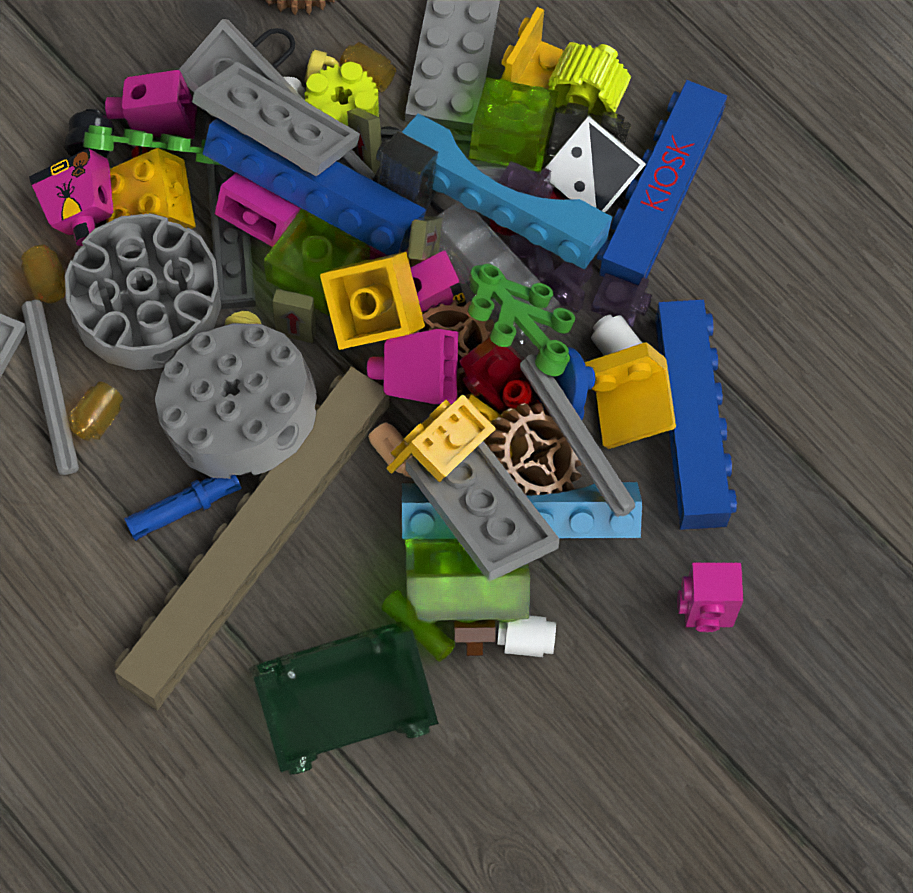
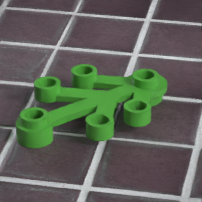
(101, 138)
(490, 283)

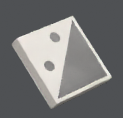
(593, 166)

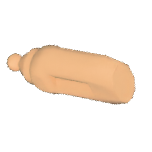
(385, 440)

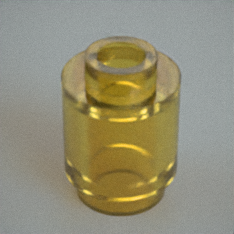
(372, 62)
(44, 273)
(95, 411)

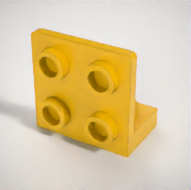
(531, 59)
(152, 185)
(632, 395)
(444, 438)

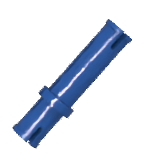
(176, 506)

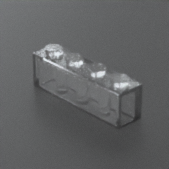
(474, 243)

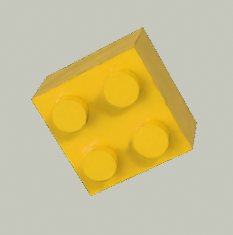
(372, 300)

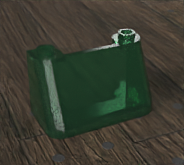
(343, 694)

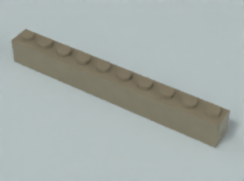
(250, 541)

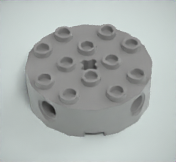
(142, 290)
(236, 400)

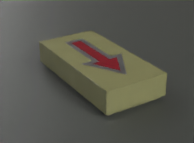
(370, 136)
(425, 237)
(294, 315)

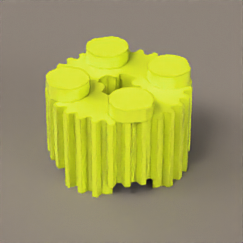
(590, 78)
(342, 90)

